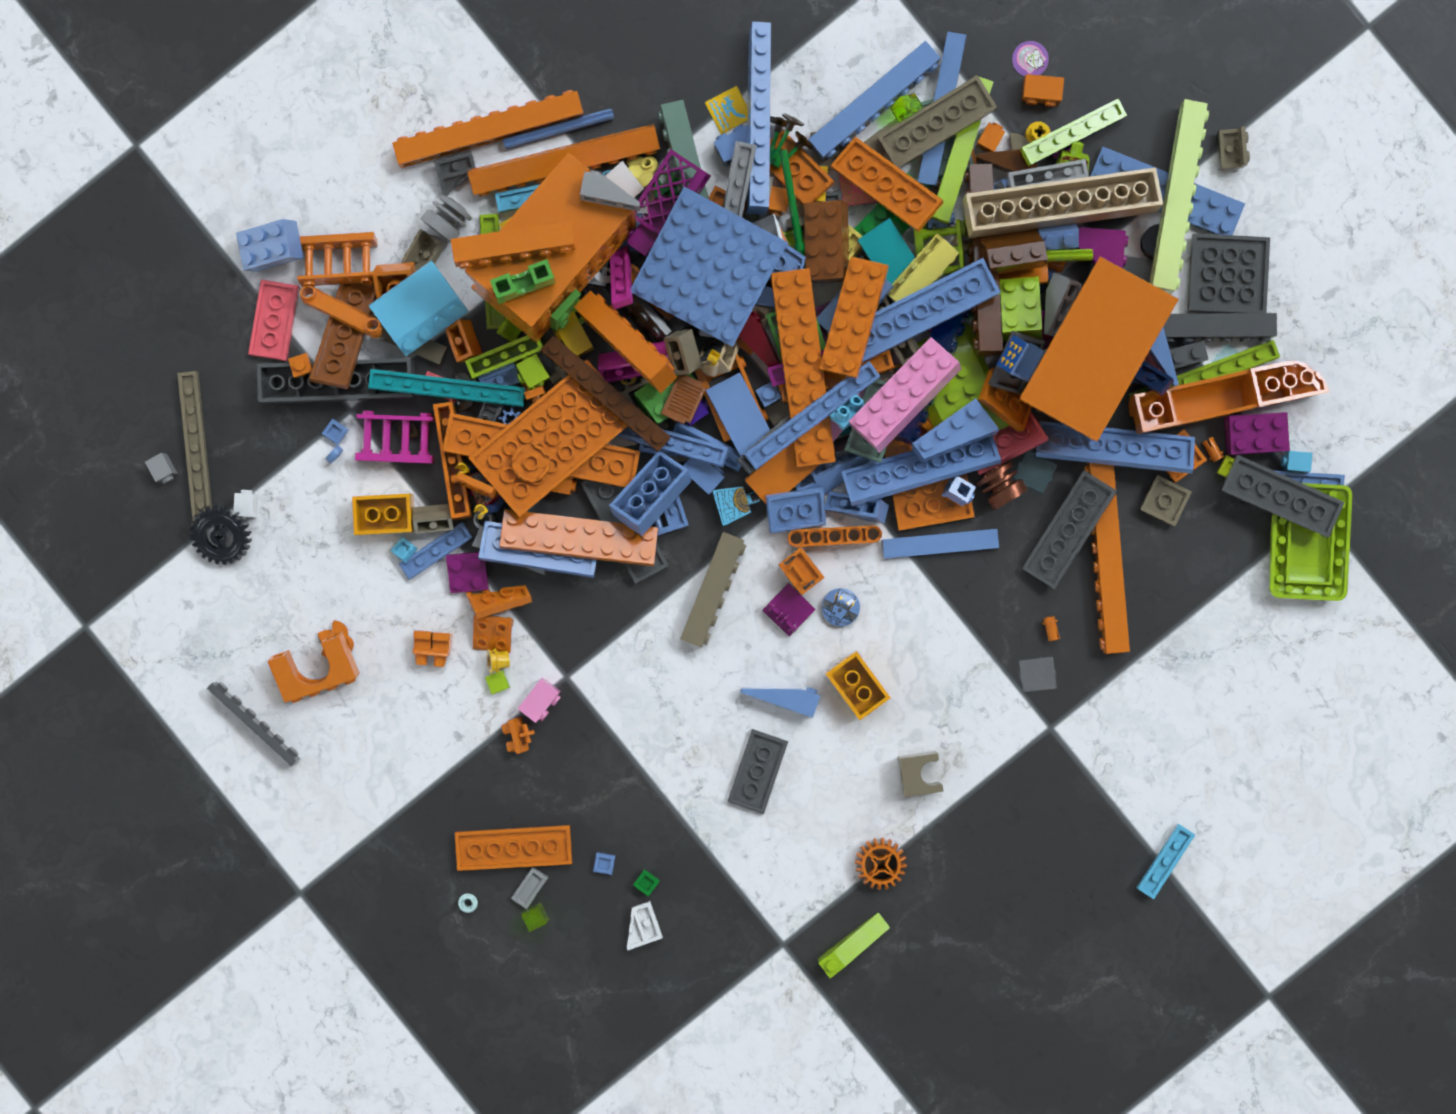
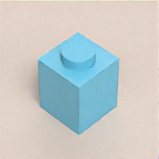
(1296, 461)

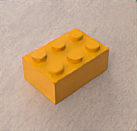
(383, 514)
(857, 685)

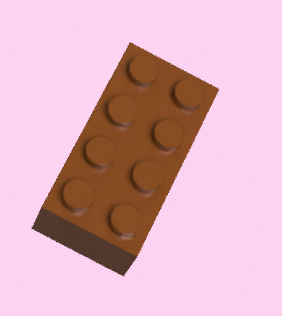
(826, 240)

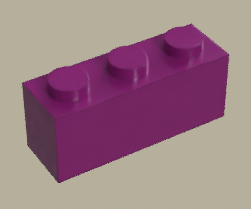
(643, 238)

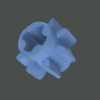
(506, 414)

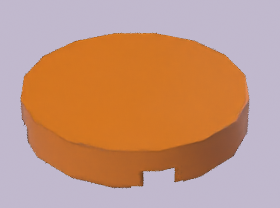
(531, 463)

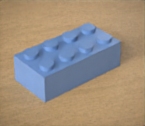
(650, 493)

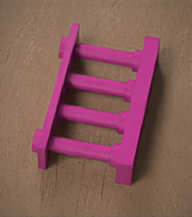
(386, 454)

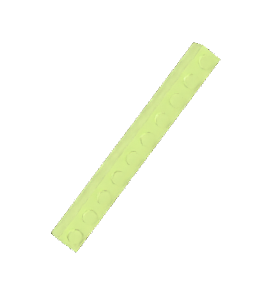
(1178, 195)

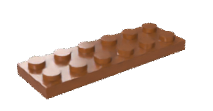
(340, 342)

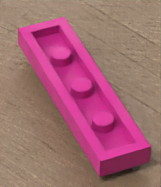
(621, 278)

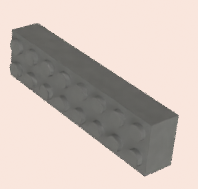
(279, 386)

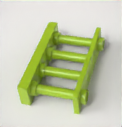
(959, 229)

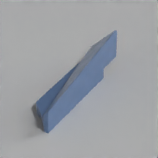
(829, 474)

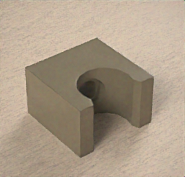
(911, 774)

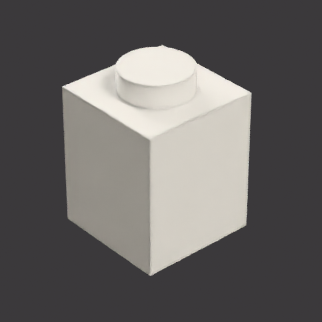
(246, 504)

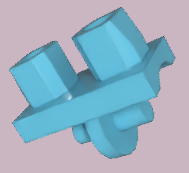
(847, 411)

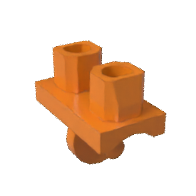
(519, 734)

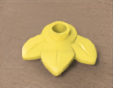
(641, 171)

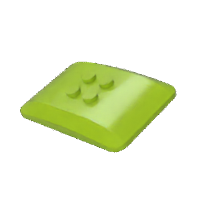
(965, 384)
(1307, 563)

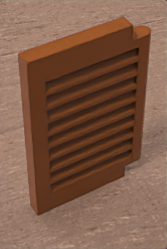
(683, 399)

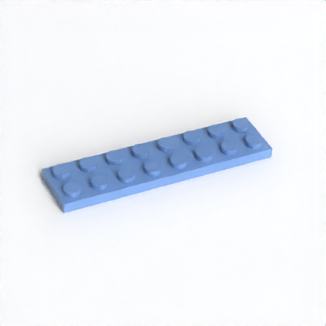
(1211, 209)
(930, 307)
(1119, 448)
(908, 472)

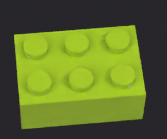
(1021, 306)

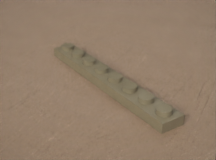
(194, 441)

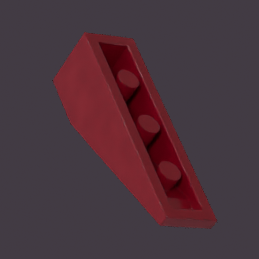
(758, 340)

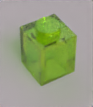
(905, 107)
(535, 917)

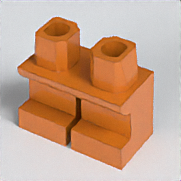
(432, 644)

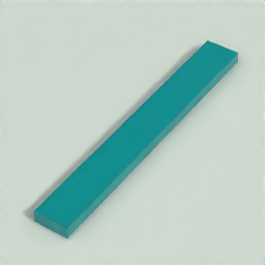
(446, 388)

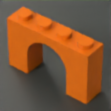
(295, 685)

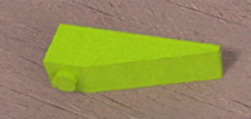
(852, 945)

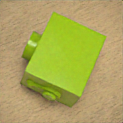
(532, 372)

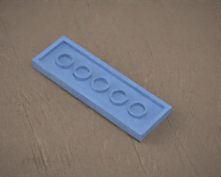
(491, 551)

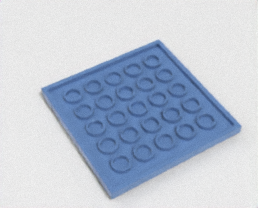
(708, 266)

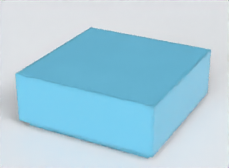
(404, 549)

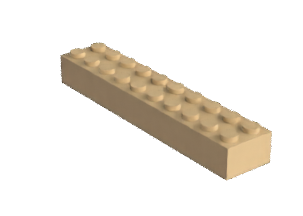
(1062, 203)

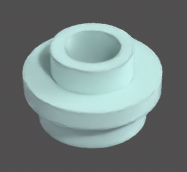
(461, 903)

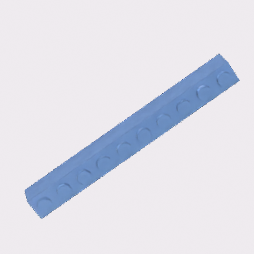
(759, 115)

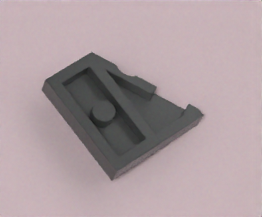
(453, 170)

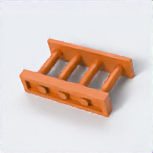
(337, 241)
(738, 363)

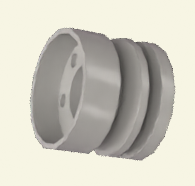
(446, 217)

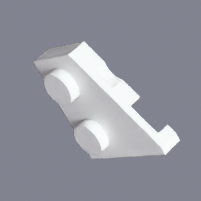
(643, 926)

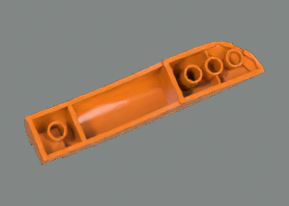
(1225, 396)

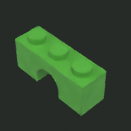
(513, 286)

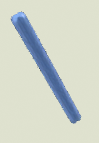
(559, 128)

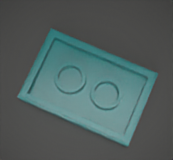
(887, 247)

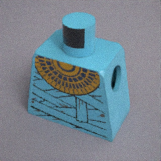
(734, 503)

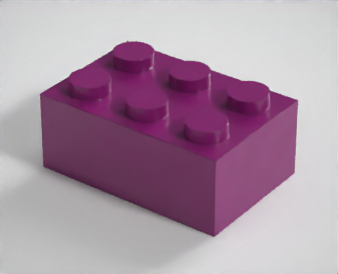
(1256, 433)

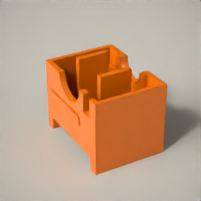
(801, 571)

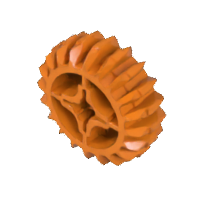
(886, 857)

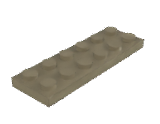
(937, 122)

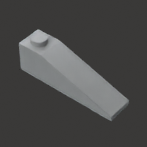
(1049, 173)

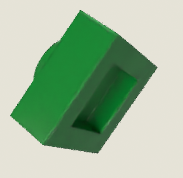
(646, 882)

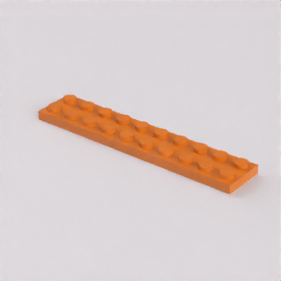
(801, 360)
(608, 466)

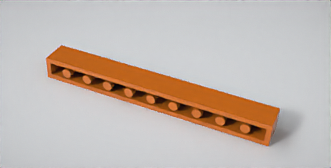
(487, 129)
(539, 165)
(1109, 570)

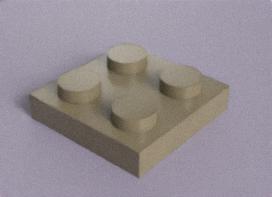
(1165, 500)

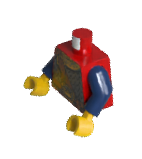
(485, 504)

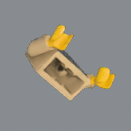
(717, 357)

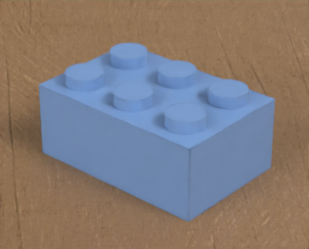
(269, 245)

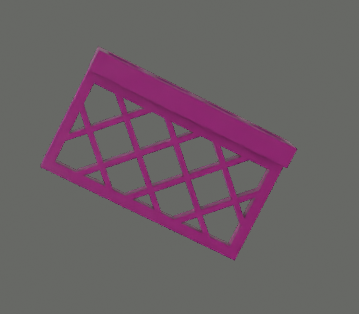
(696, 184)

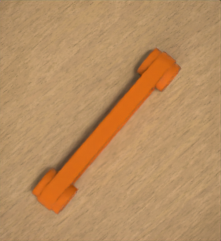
(341, 311)

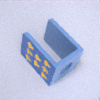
(1021, 358)

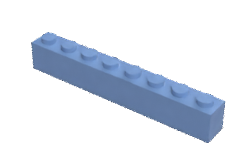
(874, 100)

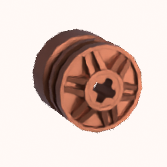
(1002, 485)

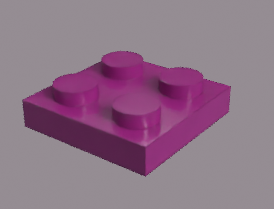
(466, 572)

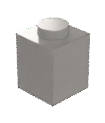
(161, 468)

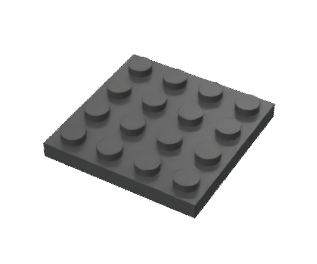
(1228, 273)

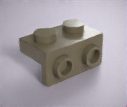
(1233, 148)
(423, 250)

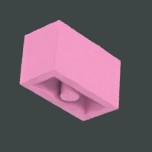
(539, 700)

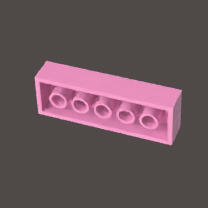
(905, 394)

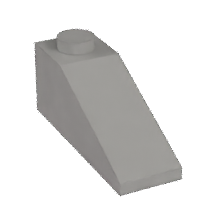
(601, 190)
(1059, 299)

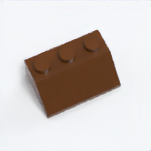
(1013, 251)

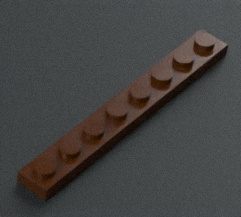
(605, 393)

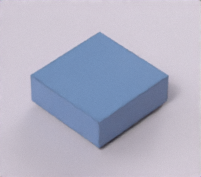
(335, 431)
(604, 863)

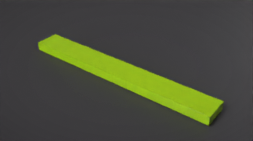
(957, 166)
(1235, 363)

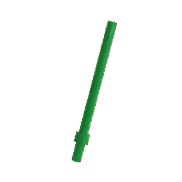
(799, 245)

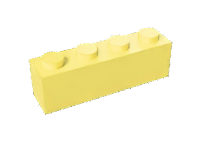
(924, 268)

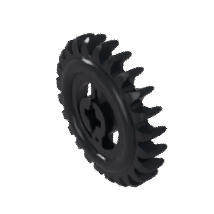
(224, 526)

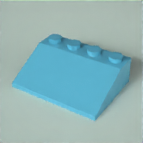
(418, 308)

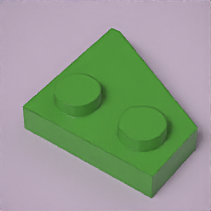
(560, 317)

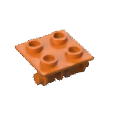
(492, 633)

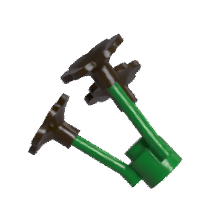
(789, 123)

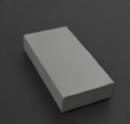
(529, 887)

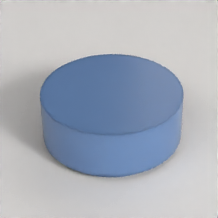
(334, 454)

